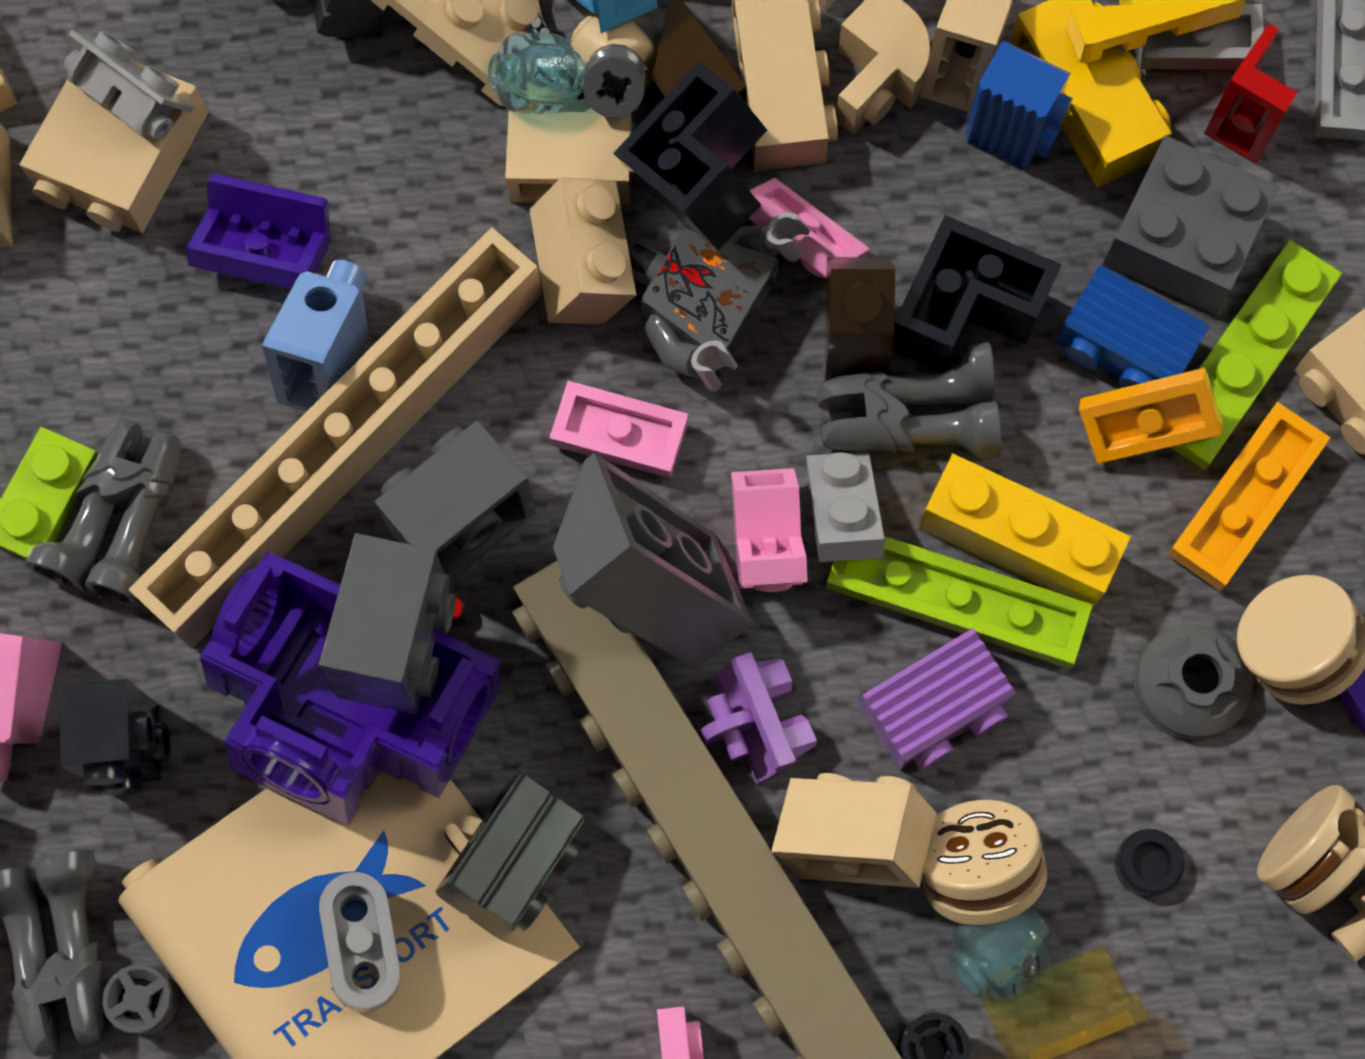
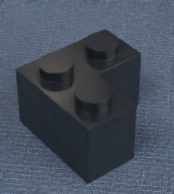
(688, 154)
(974, 280)

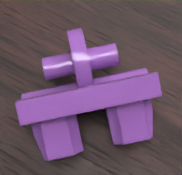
(749, 720)

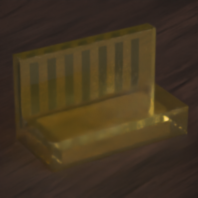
(1064, 1009)

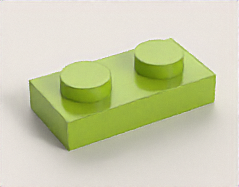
(42, 492)

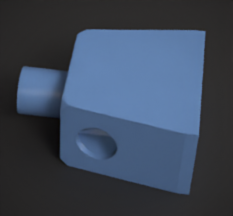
(317, 334)

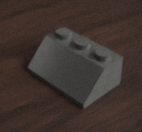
(647, 566)

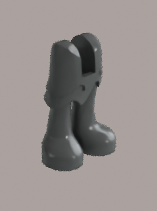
(888, 422)
(111, 486)
(71, 971)

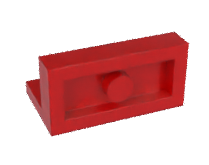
(1251, 104)

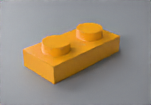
(1151, 416)

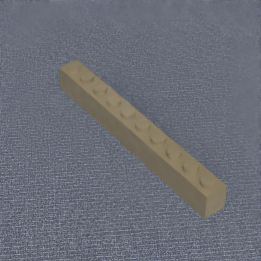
(702, 827)

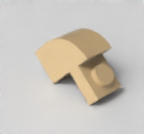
(891, 50)

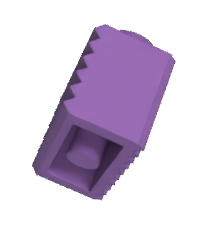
(937, 701)

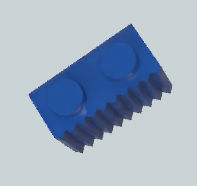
(1019, 106)
(1129, 331)

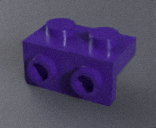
(260, 232)

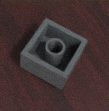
(1191, 226)
(458, 499)
(387, 624)

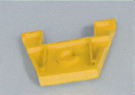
(1134, 20)

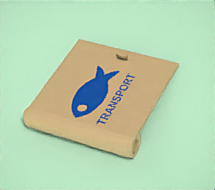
(247, 942)

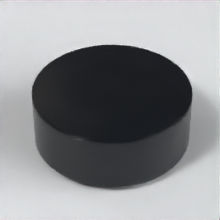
(1149, 863)

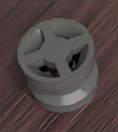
(611, 67)
(130, 995)

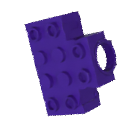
(295, 726)

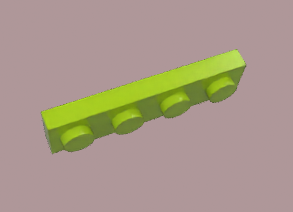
(1261, 339)
(967, 598)

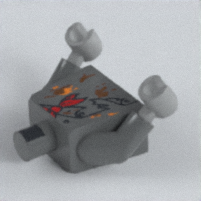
(707, 298)

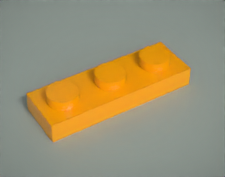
(1248, 496)

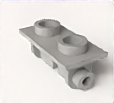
(146, 93)

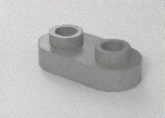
(360, 942)

